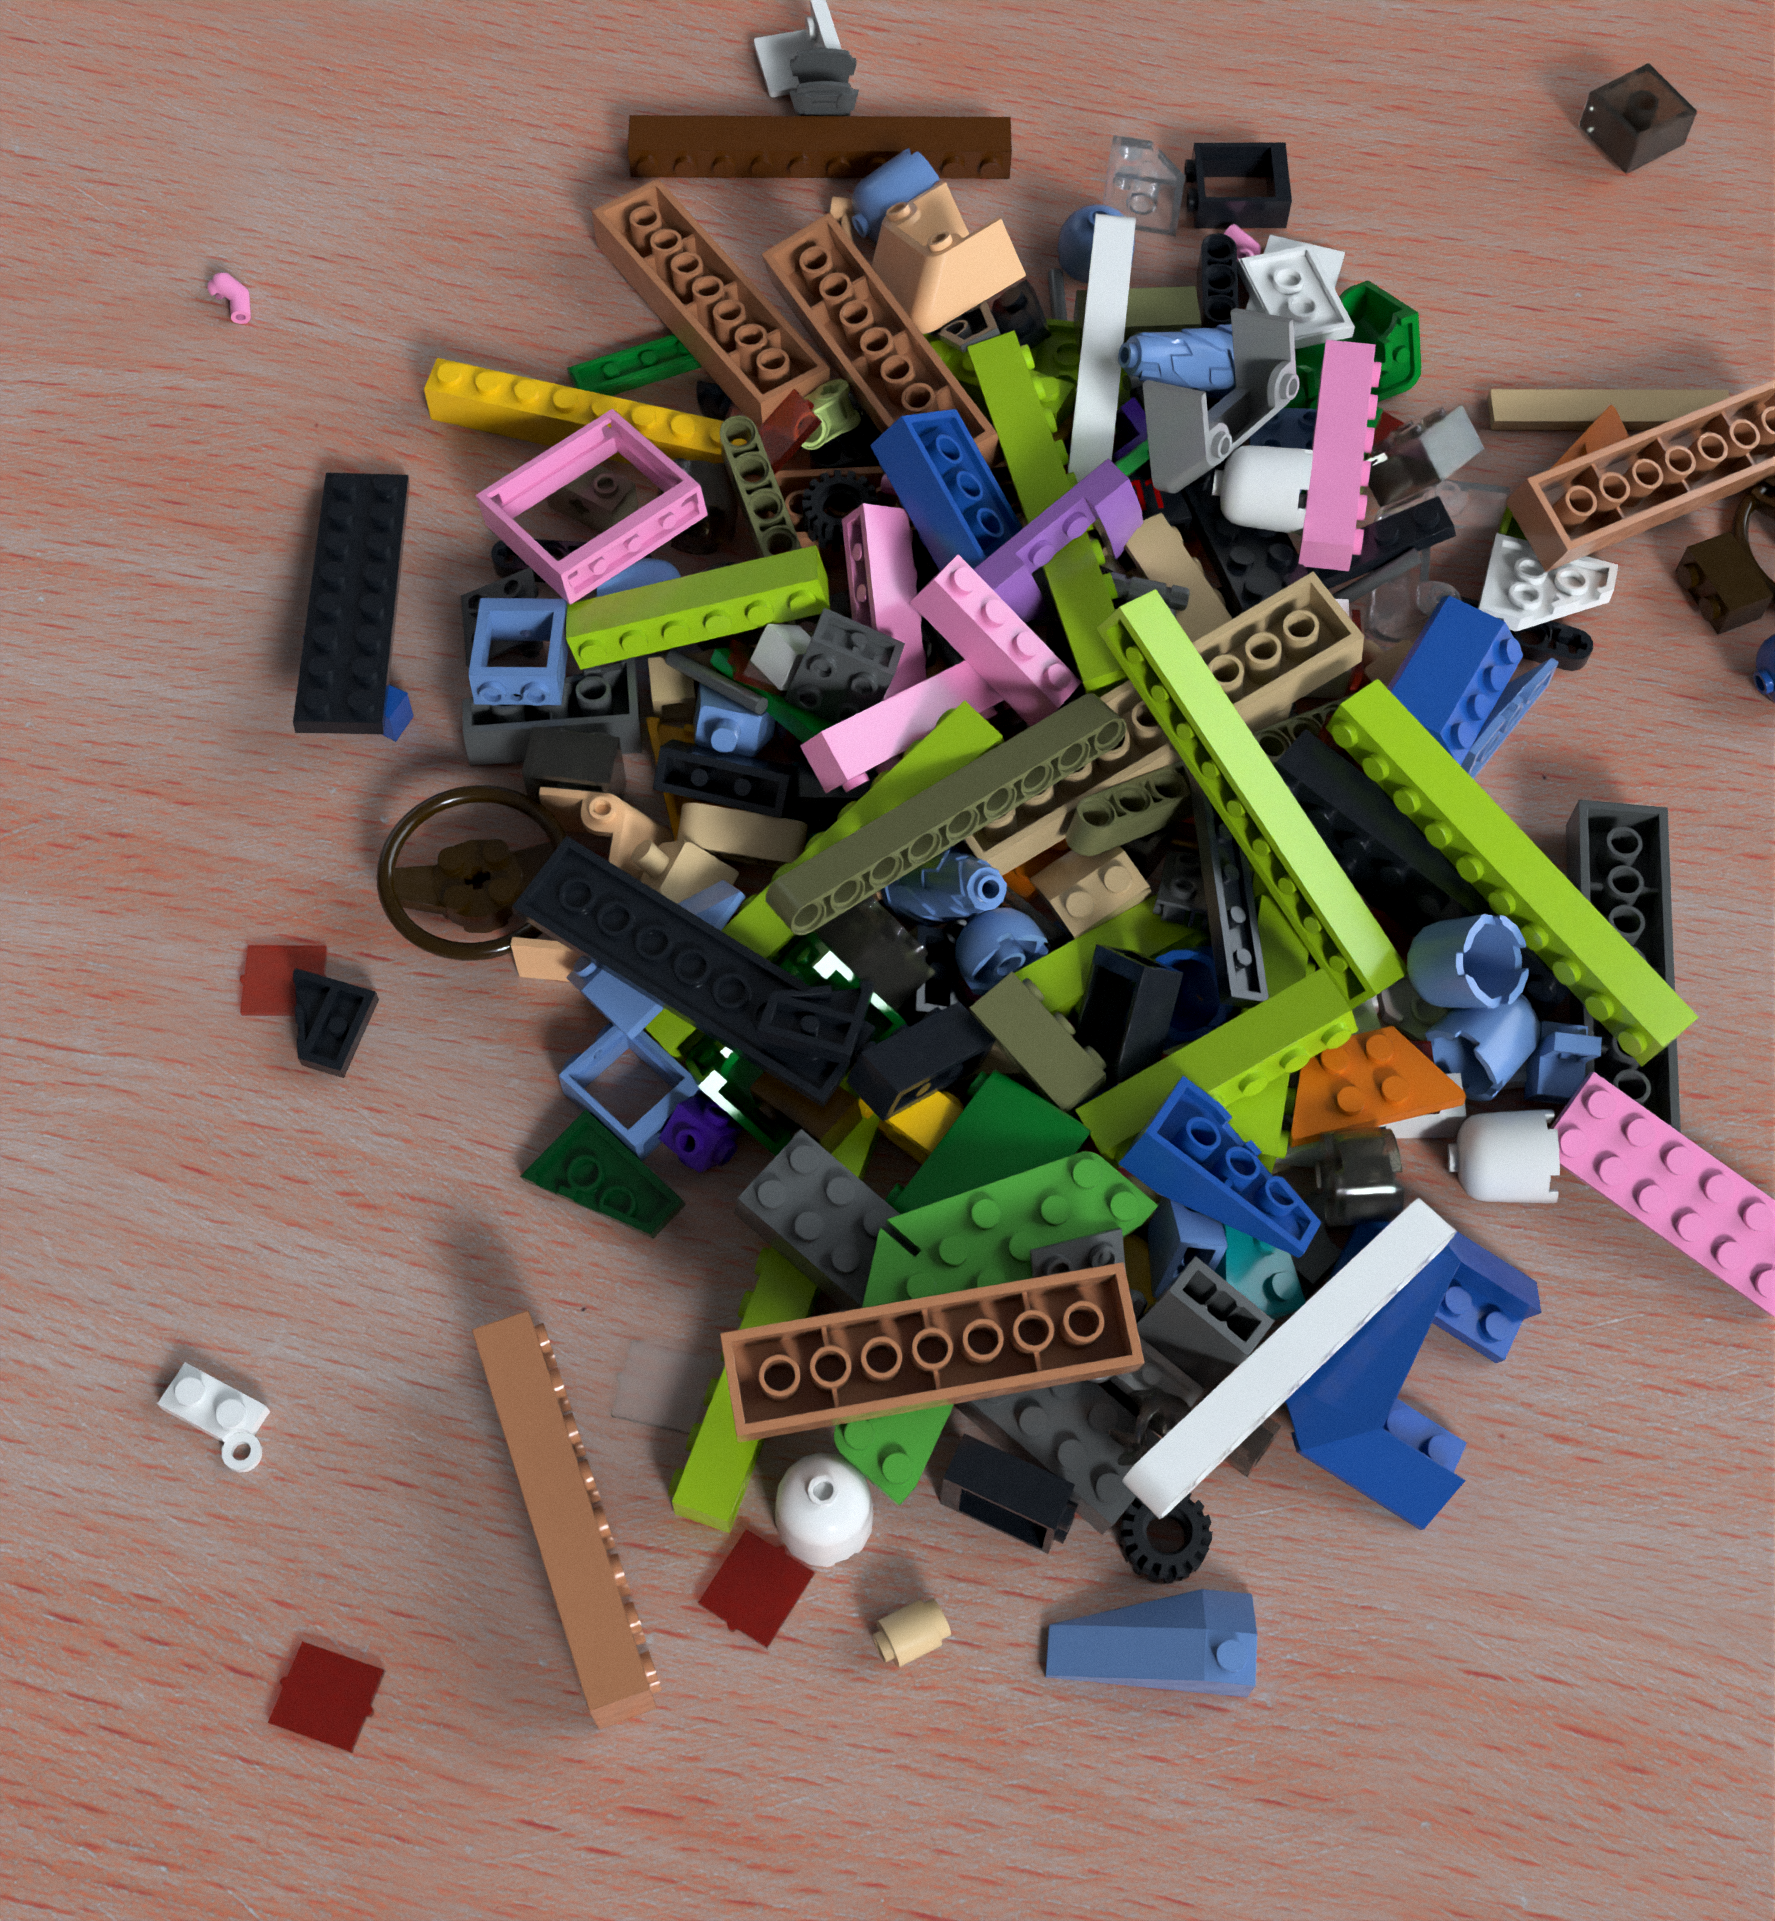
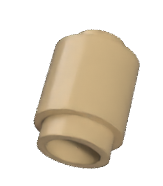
(911, 1632)

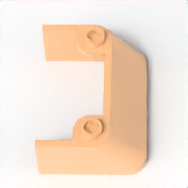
(936, 264)
(602, 816)

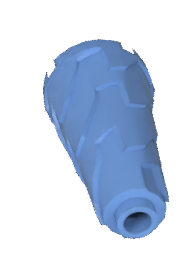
(1188, 359)
(945, 889)

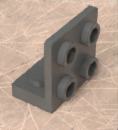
(843, 668)

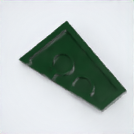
(604, 1177)

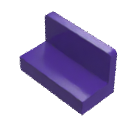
(1132, 425)

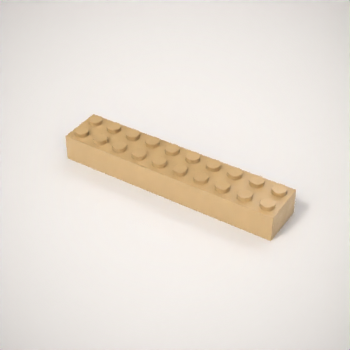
(1261, 664)

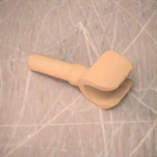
(842, 211)

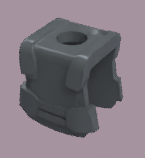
(823, 82)

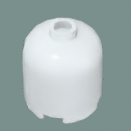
(1264, 487)
(1507, 1156)
(823, 1509)

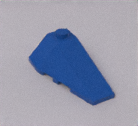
(1205, 1165)

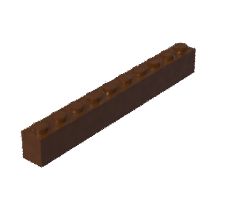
(814, 145)

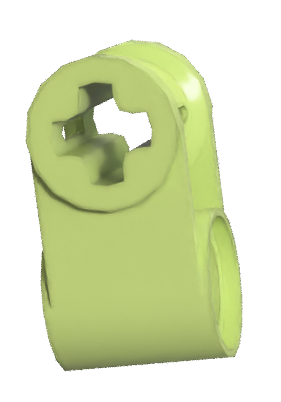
(834, 410)

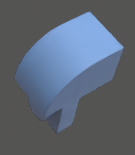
(1559, 1062)

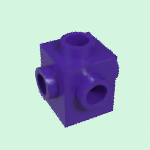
(701, 1133)

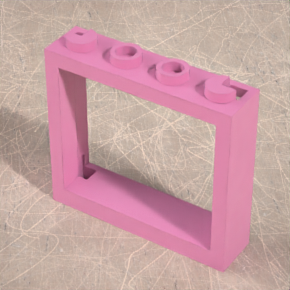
(616, 547)

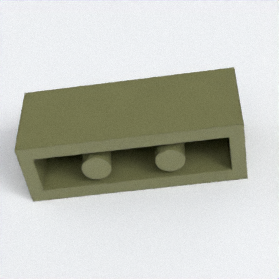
(1149, 311)
(1040, 1044)

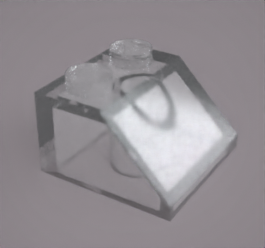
(1144, 185)

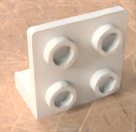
(777, 50)

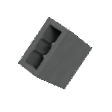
(1203, 1325)

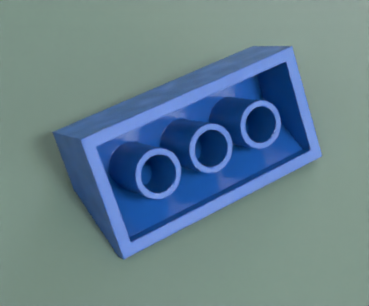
(946, 487)
(1456, 673)

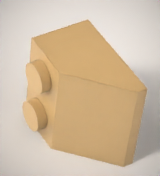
(1090, 889)

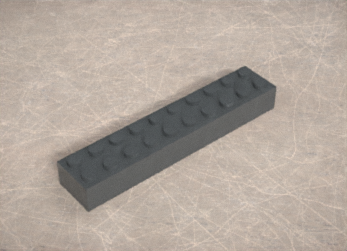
(829, 1231)

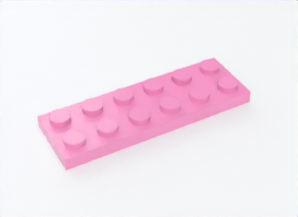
(1671, 1187)

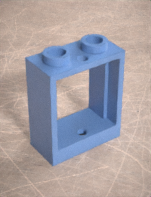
(519, 621)
(609, 1046)

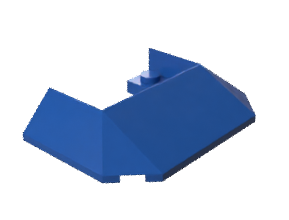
(1350, 1409)

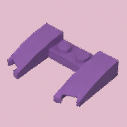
(1099, 498)

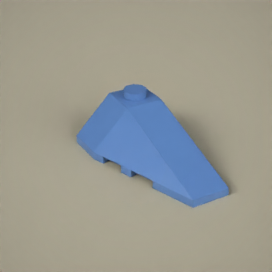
(1507, 713)
(626, 1006)
(1172, 1643)

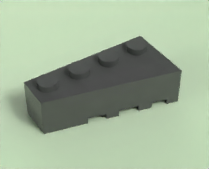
(591, 702)

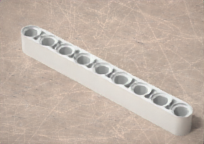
(1101, 340)
(1287, 1359)

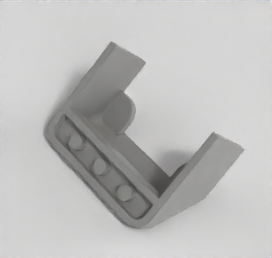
(1191, 440)

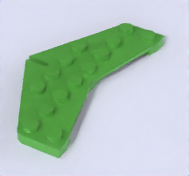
(973, 1244)

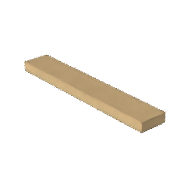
(1581, 407)

